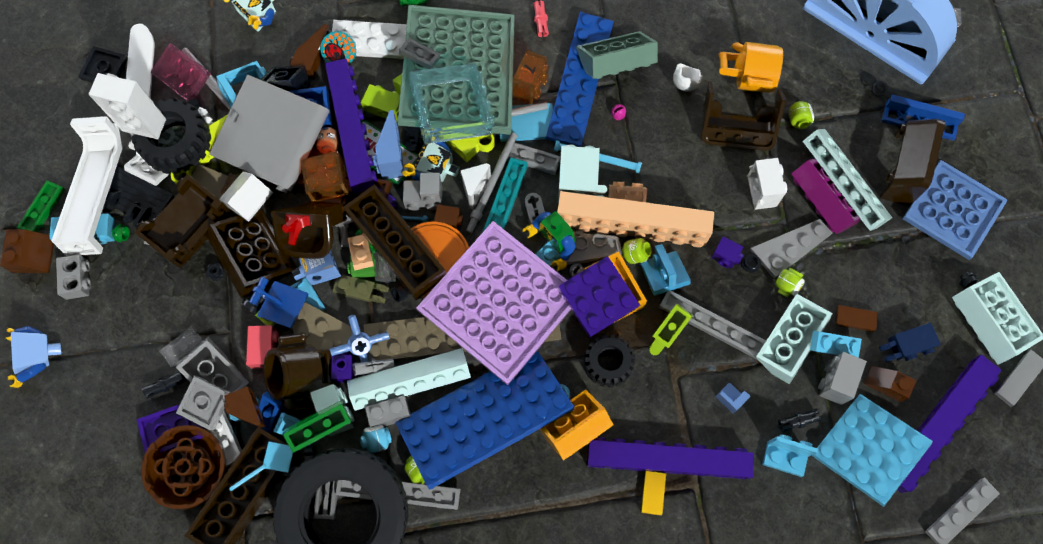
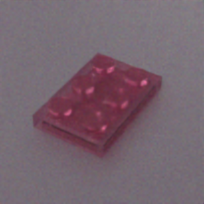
(180, 72)

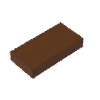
(856, 318)

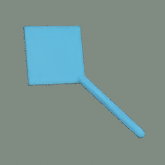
(277, 458)

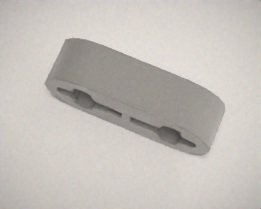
(529, 207)

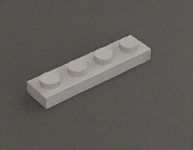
(962, 512)

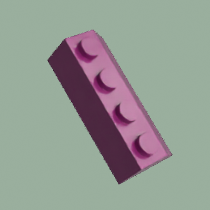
(825, 196)

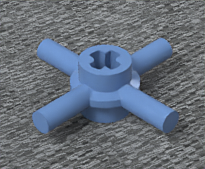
(352, 344)

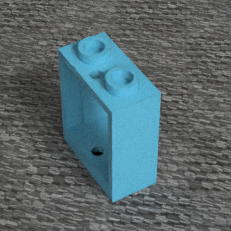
(236, 76)

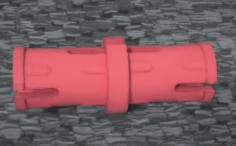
(540, 18)

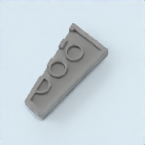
(790, 247)

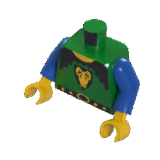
(557, 233)

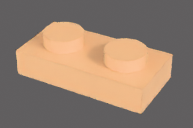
(360, 252)

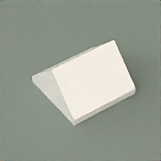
(475, 182)
(246, 195)

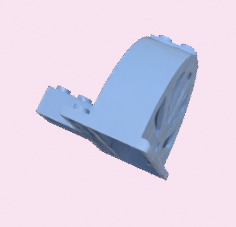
(920, 23)

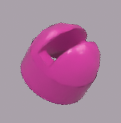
(619, 115)

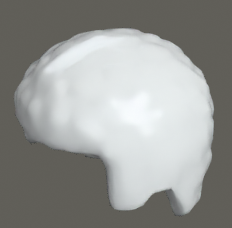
(687, 78)

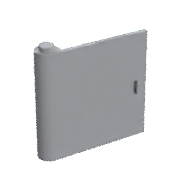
(269, 132)

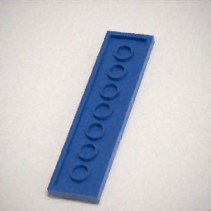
(576, 86)

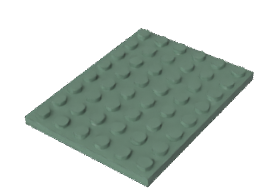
(461, 39)

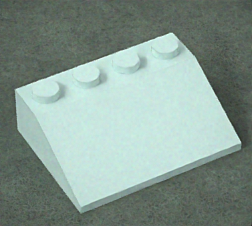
(998, 318)

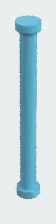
(609, 159)

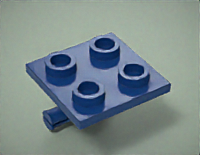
(280, 304)

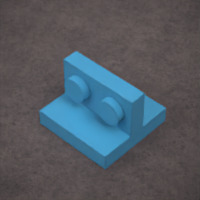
(664, 271)

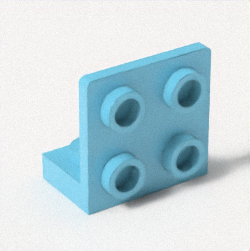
(788, 455)

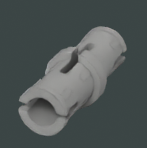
(372, 366)

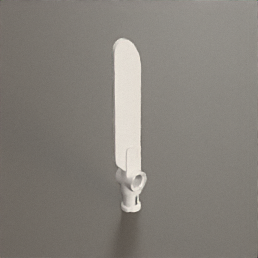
(140, 59)

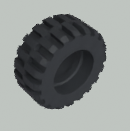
(187, 150)

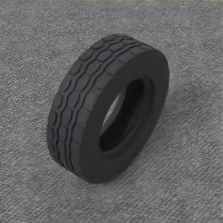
(346, 464)

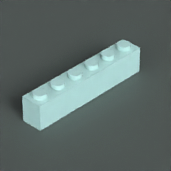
(408, 379)

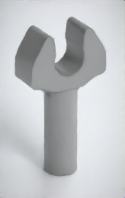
(344, 231)

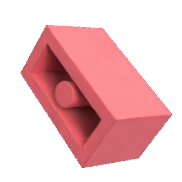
(259, 342)

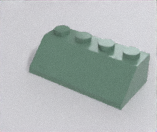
(618, 54)

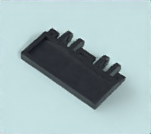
(135, 196)

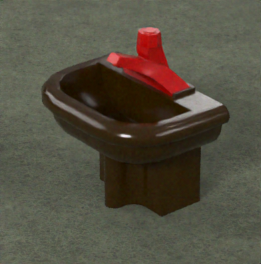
(306, 229)

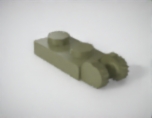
(359, 289)

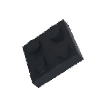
(102, 62)

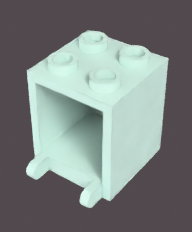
(580, 171)

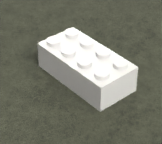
(127, 105)

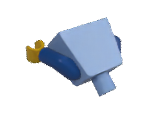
(29, 353)

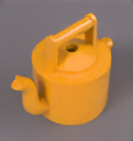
(755, 67)

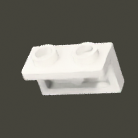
(141, 169)

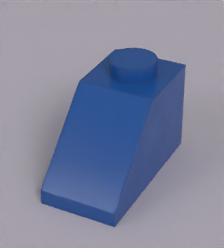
(271, 411)

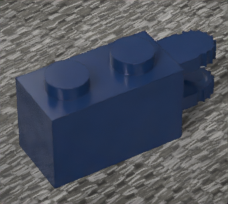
(912, 342)

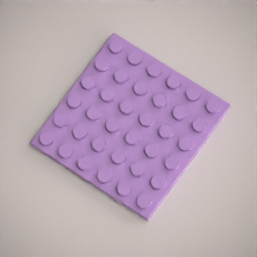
(498, 302)

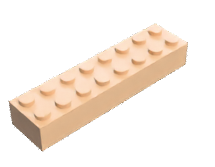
(636, 219)

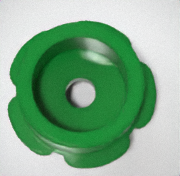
(120, 233)

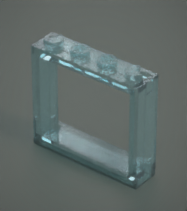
(447, 75)

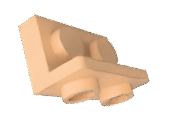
(633, 193)

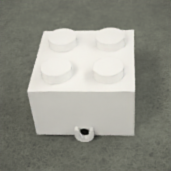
(766, 183)

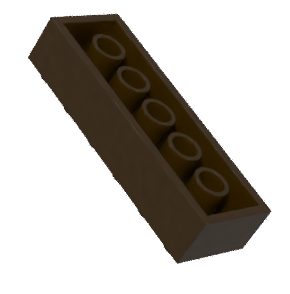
(395, 242)
(229, 511)

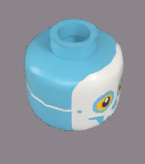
(375, 438)

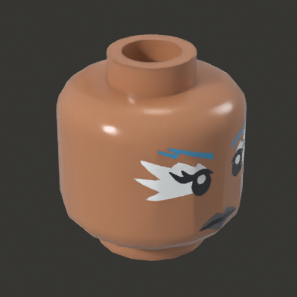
(328, 140)

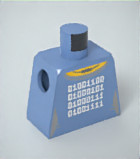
(317, 269)

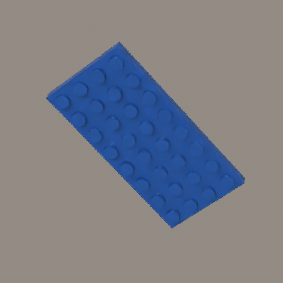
(482, 420)

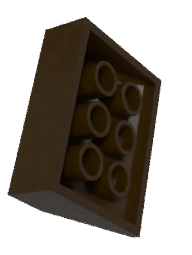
(249, 251)

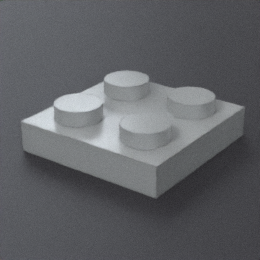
(203, 403)

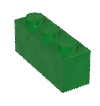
(316, 426)

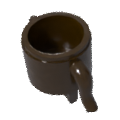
(296, 371)

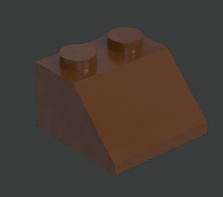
(27, 252)

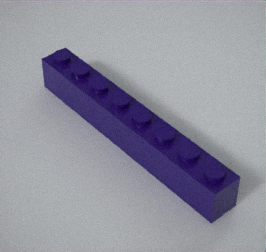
(350, 126)
(951, 412)
(670, 459)

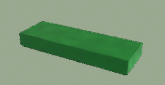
(41, 207)

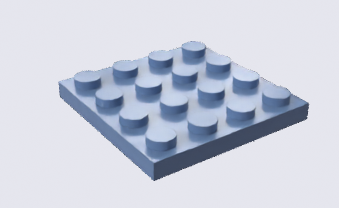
(955, 210)

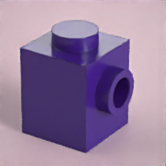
(728, 253)
(342, 367)

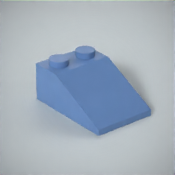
(388, 150)

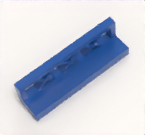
(921, 111)

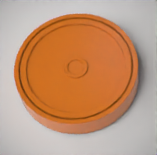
(443, 242)

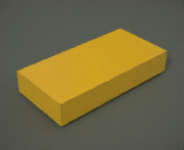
(653, 493)

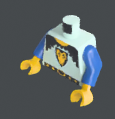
(255, 12)
(433, 159)

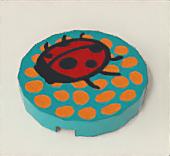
(338, 46)

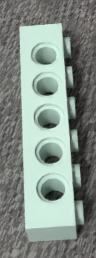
(847, 179)

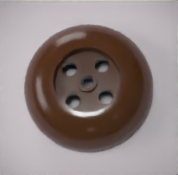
(161, 467)

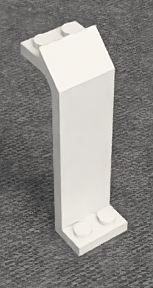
(89, 186)

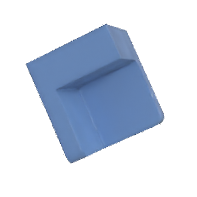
(732, 397)

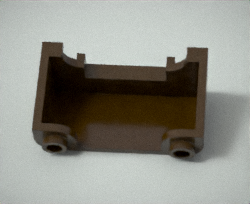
(184, 222)

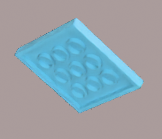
(872, 449)

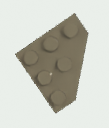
(321, 329)

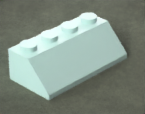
(792, 338)

